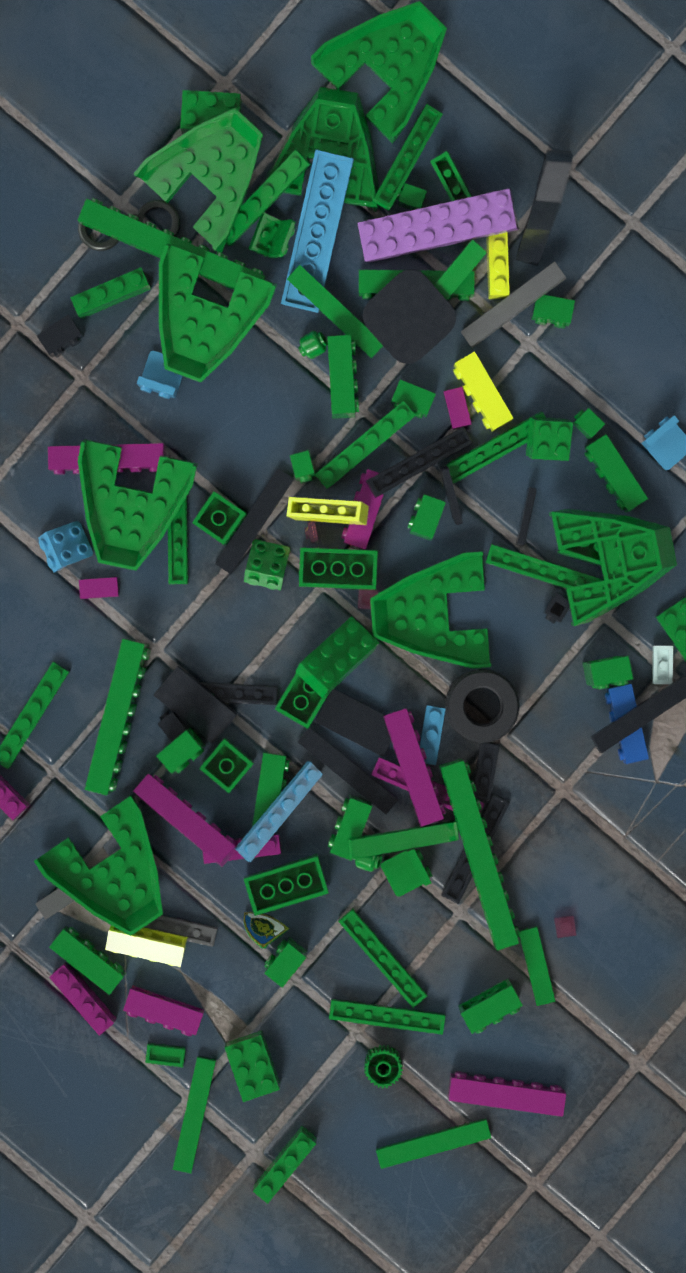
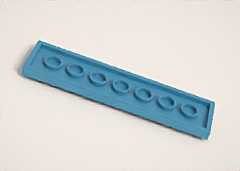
(318, 223)

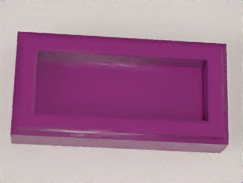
(457, 408)
(98, 588)

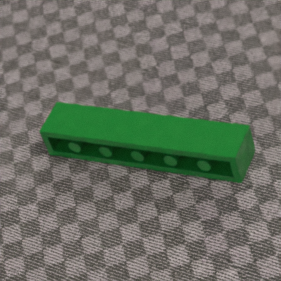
(375, 280)

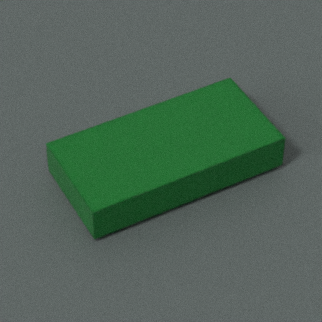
(165, 1055)

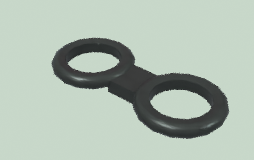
(141, 214)

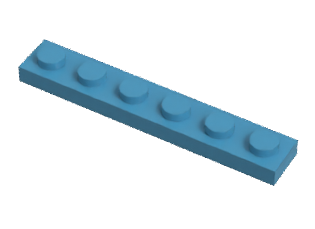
(278, 811)

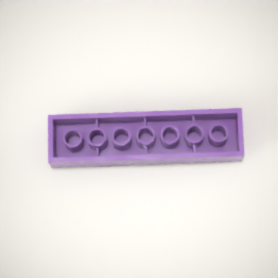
(438, 226)

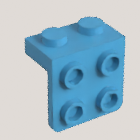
(159, 379)
(666, 443)
(65, 545)

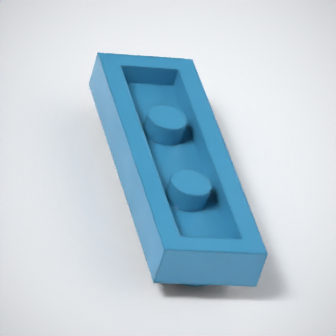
(432, 733)

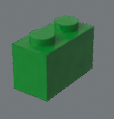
(553, 310)
(416, 398)
(302, 466)

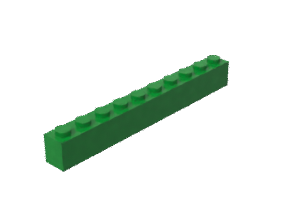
(151, 240)
(479, 855)

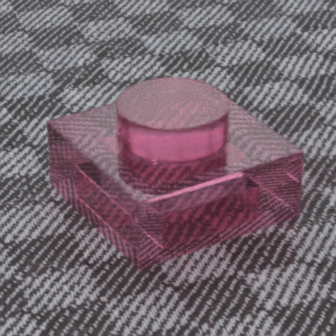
(311, 532)
(364, 598)
(565, 926)

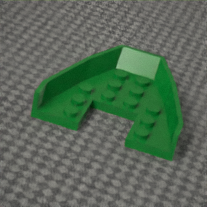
(398, 49)
(338, 126)
(220, 157)
(197, 331)
(126, 520)
(630, 555)
(416, 613)
(121, 887)

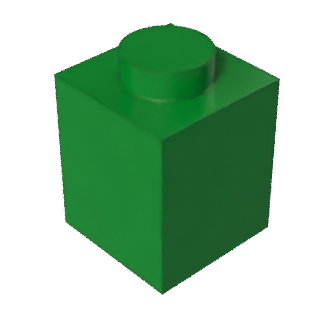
(411, 197)
(588, 423)

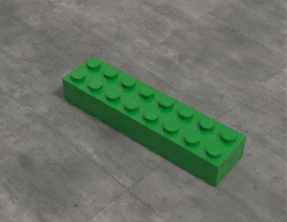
(116, 717)

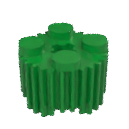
(378, 1056)

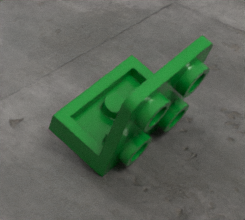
(272, 236)
(266, 564)
(406, 871)

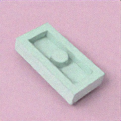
(662, 665)

